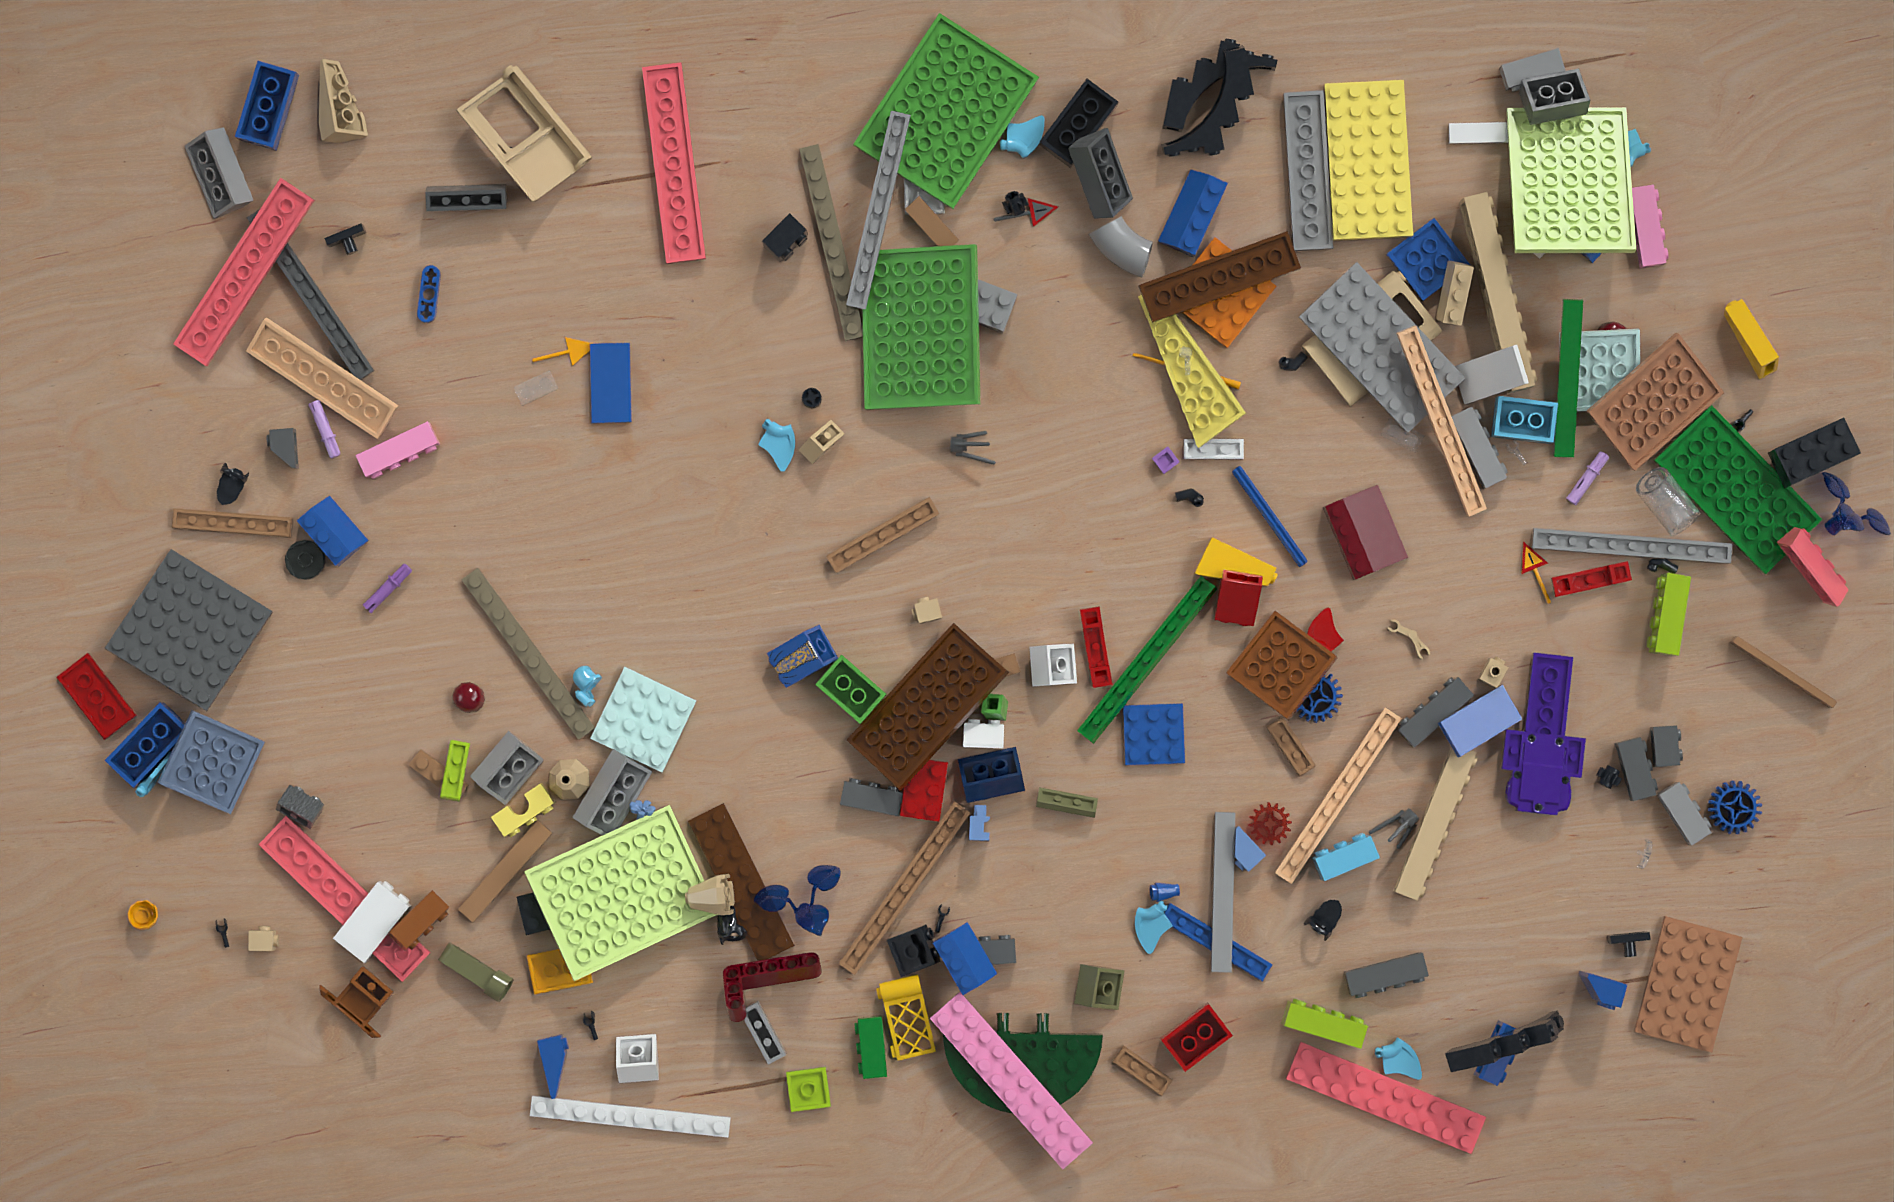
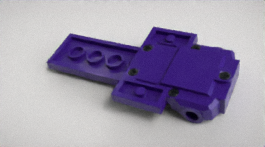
(1542, 754)

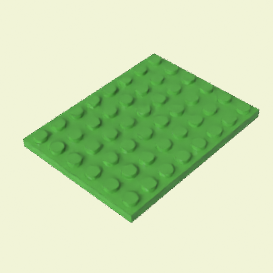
(958, 105)
(922, 329)

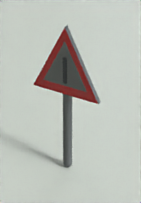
(1038, 211)

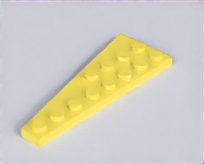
(1203, 393)

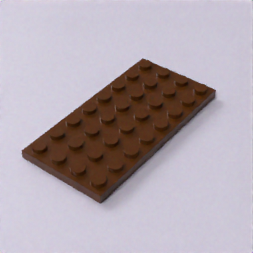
(927, 706)

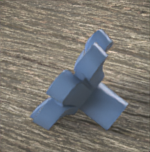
(642, 809)

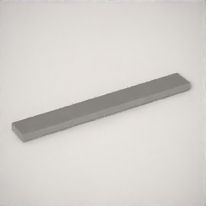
(1223, 892)

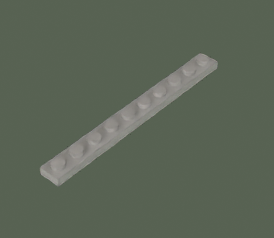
(878, 210)
(1631, 545)

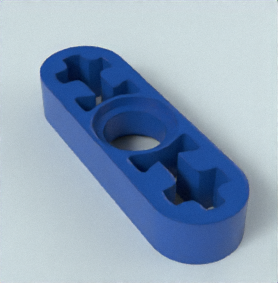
(435, 280)

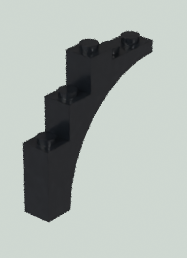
(1184, 94)
(1224, 112)
(1510, 1043)

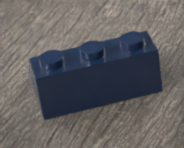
(991, 774)

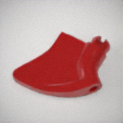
(1324, 631)

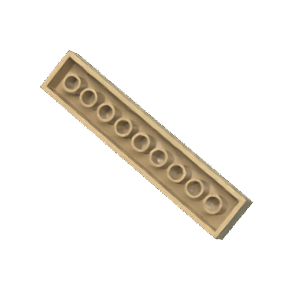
(1494, 280)

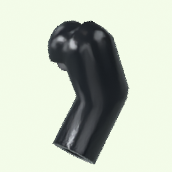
(1291, 364)
(1190, 495)

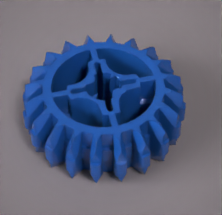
(1332, 701)
(1717, 803)

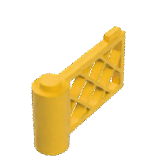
(903, 991)

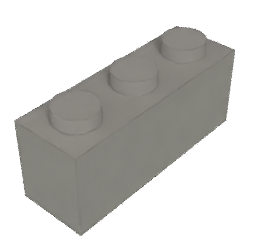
(1529, 67)
(1684, 813)
(764, 1033)

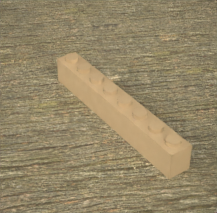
(1434, 823)

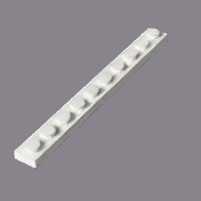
(630, 1116)

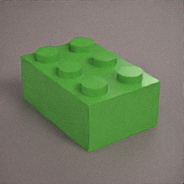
(851, 689)

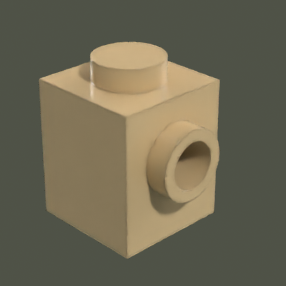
(926, 610)
(1493, 672)
(263, 939)

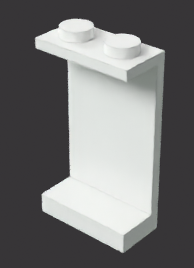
(372, 921)

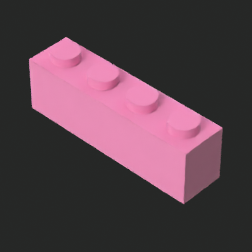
(1648, 231)
(397, 450)

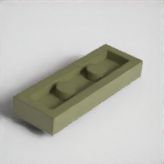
(1067, 802)

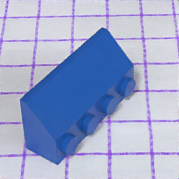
(1192, 212)

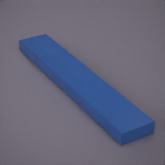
(1202, 934)

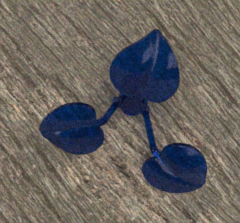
(1847, 518)
(808, 916)

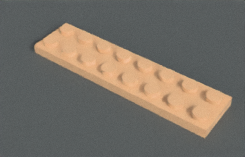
(322, 378)

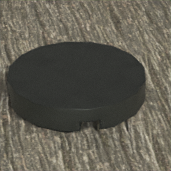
(304, 559)

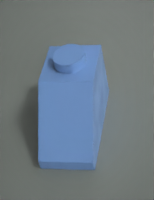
(1246, 851)

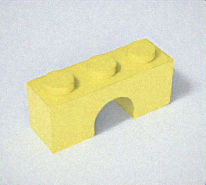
(539, 802)

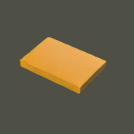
(551, 973)

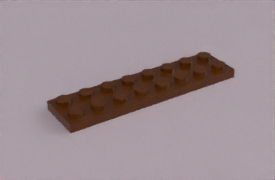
(1219, 277)
(730, 856)

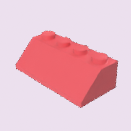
(1813, 566)

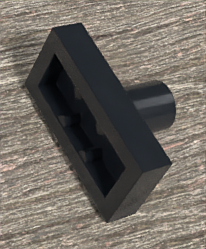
(346, 238)
(1628, 941)

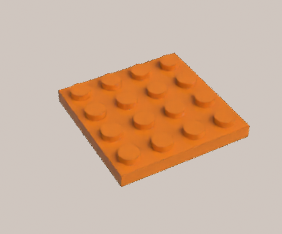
(1228, 315)

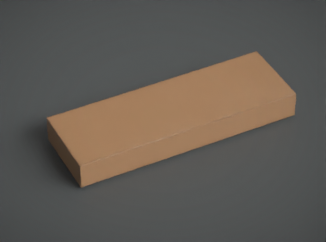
(931, 223)
(1291, 746)
(1142, 1070)

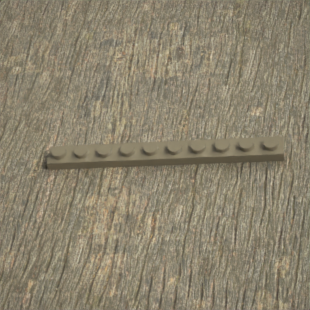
(831, 240)
(528, 653)

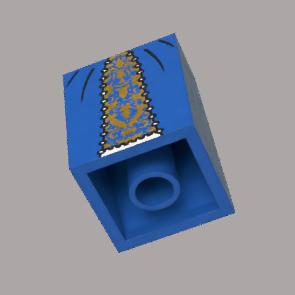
(802, 656)

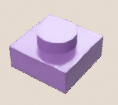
(1165, 460)

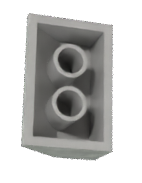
(506, 768)

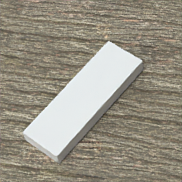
(1478, 133)
(1214, 449)

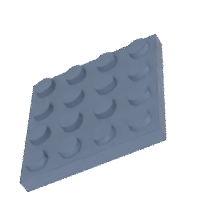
(211, 762)

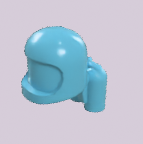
(586, 681)

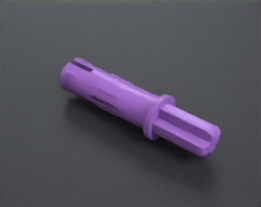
(387, 588)

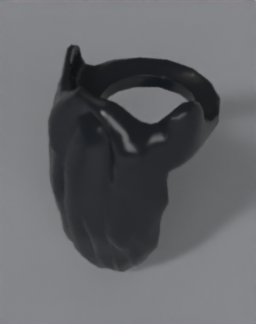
(230, 484)
(1325, 918)
(727, 925)

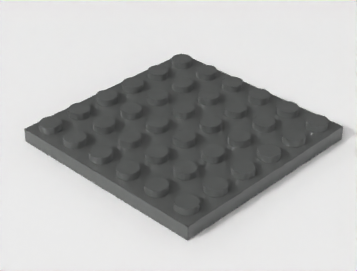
(188, 630)

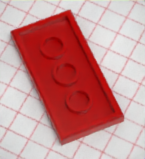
(96, 696)

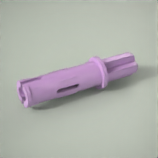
(324, 429)
(1587, 478)

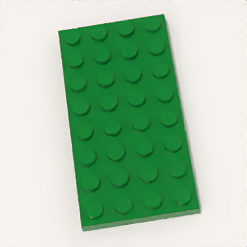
(1736, 488)

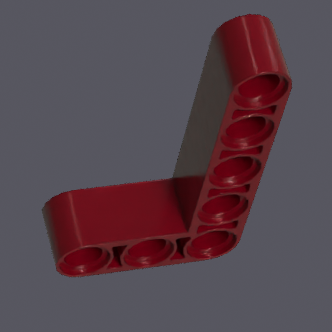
(763, 974)

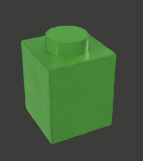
(995, 707)

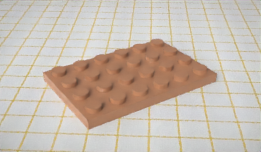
(1655, 401)
(1688, 984)

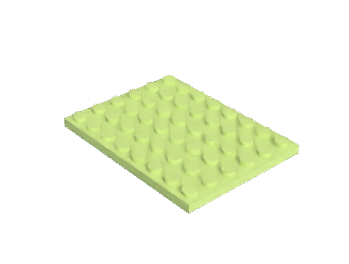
(1571, 183)
(618, 892)

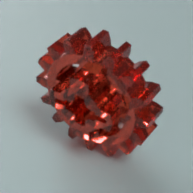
(1278, 823)

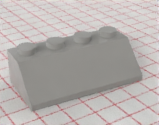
(218, 172)
(611, 793)

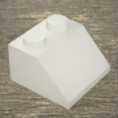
(1053, 665)
(983, 735)
(637, 1058)

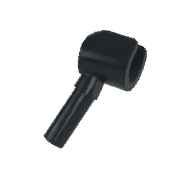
(1740, 423)
(940, 919)
(222, 930)
(590, 1022)

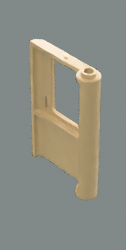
(542, 158)
(1336, 372)

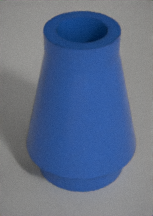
(1163, 891)

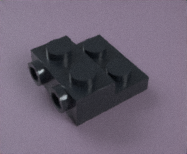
(914, 950)

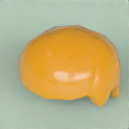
(142, 915)

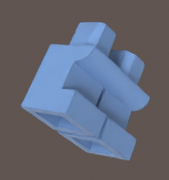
(976, 828)

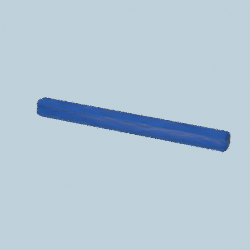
(1269, 516)

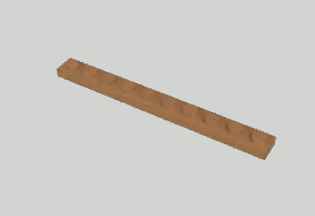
(904, 888)

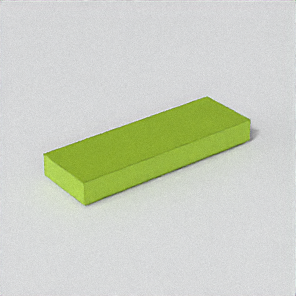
(454, 770)

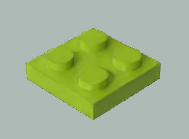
(808, 1089)

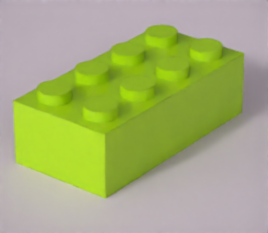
(1669, 614)
(1324, 1024)

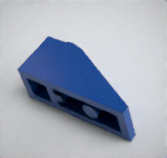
(553, 1057)

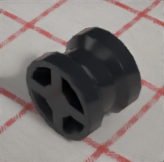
(811, 394)

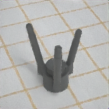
(960, 444)
(1407, 821)

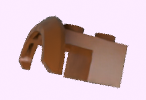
(361, 999)

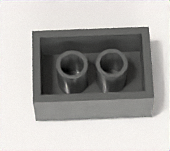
(1554, 96)

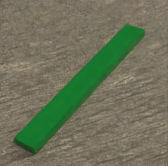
(1568, 377)

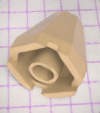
(578, 777)
(712, 895)

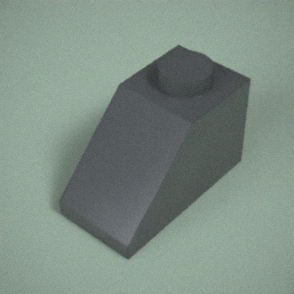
(284, 444)

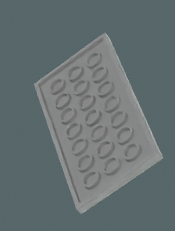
(1360, 330)

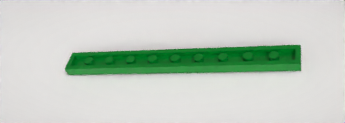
(1147, 659)

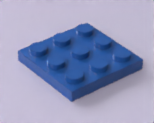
(1425, 258)
(1154, 734)

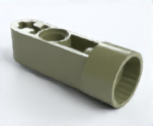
(493, 982)

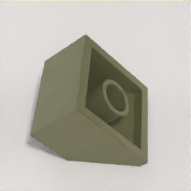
(1099, 987)

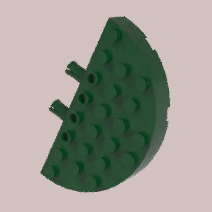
(1056, 1059)

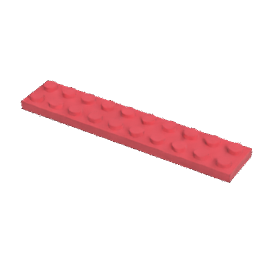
(674, 163)
(244, 272)
(332, 888)
(1385, 1097)

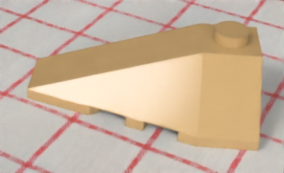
(337, 108)

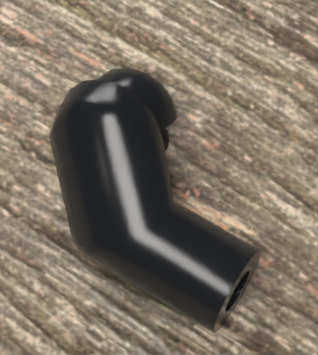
(1662, 563)

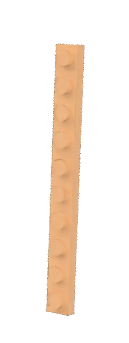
(1441, 420)
(1338, 795)

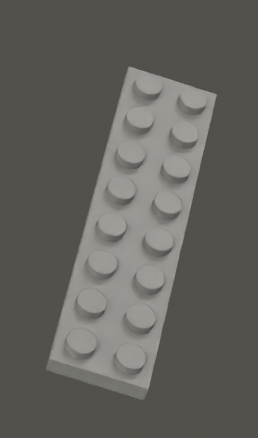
(1308, 170)

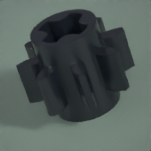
(1015, 203)
(1608, 777)

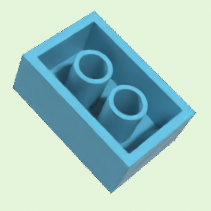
(1524, 419)
(1345, 856)

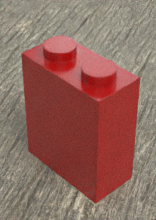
(1238, 598)

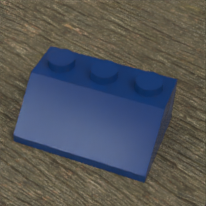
(332, 530)
(965, 958)
(1604, 990)
(1495, 1071)

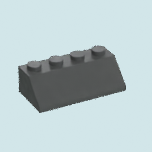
(1100, 174)

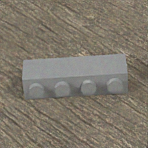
(1478, 448)

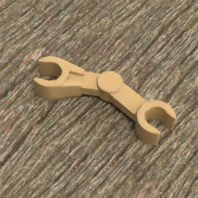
(1412, 634)

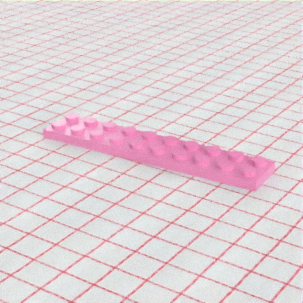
(1011, 1080)

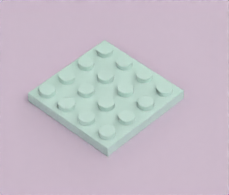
(1604, 362)
(643, 719)

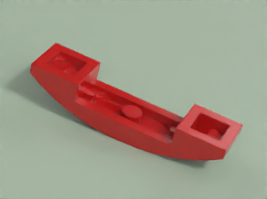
(1591, 579)
(1095, 647)

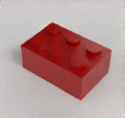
(925, 792)
(1196, 1037)

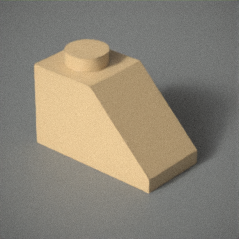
(821, 441)

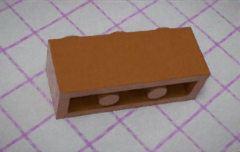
(419, 921)

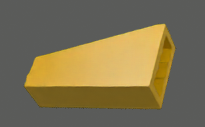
(1751, 338)
(1223, 556)

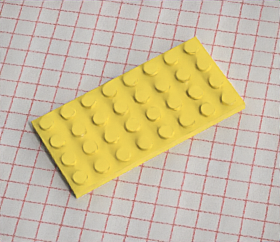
(1368, 160)

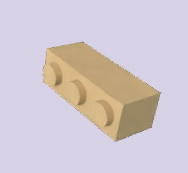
(1454, 293)

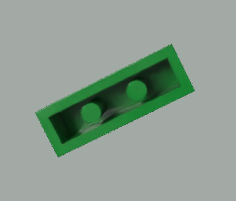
(871, 1047)

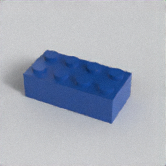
(267, 105)
(147, 745)

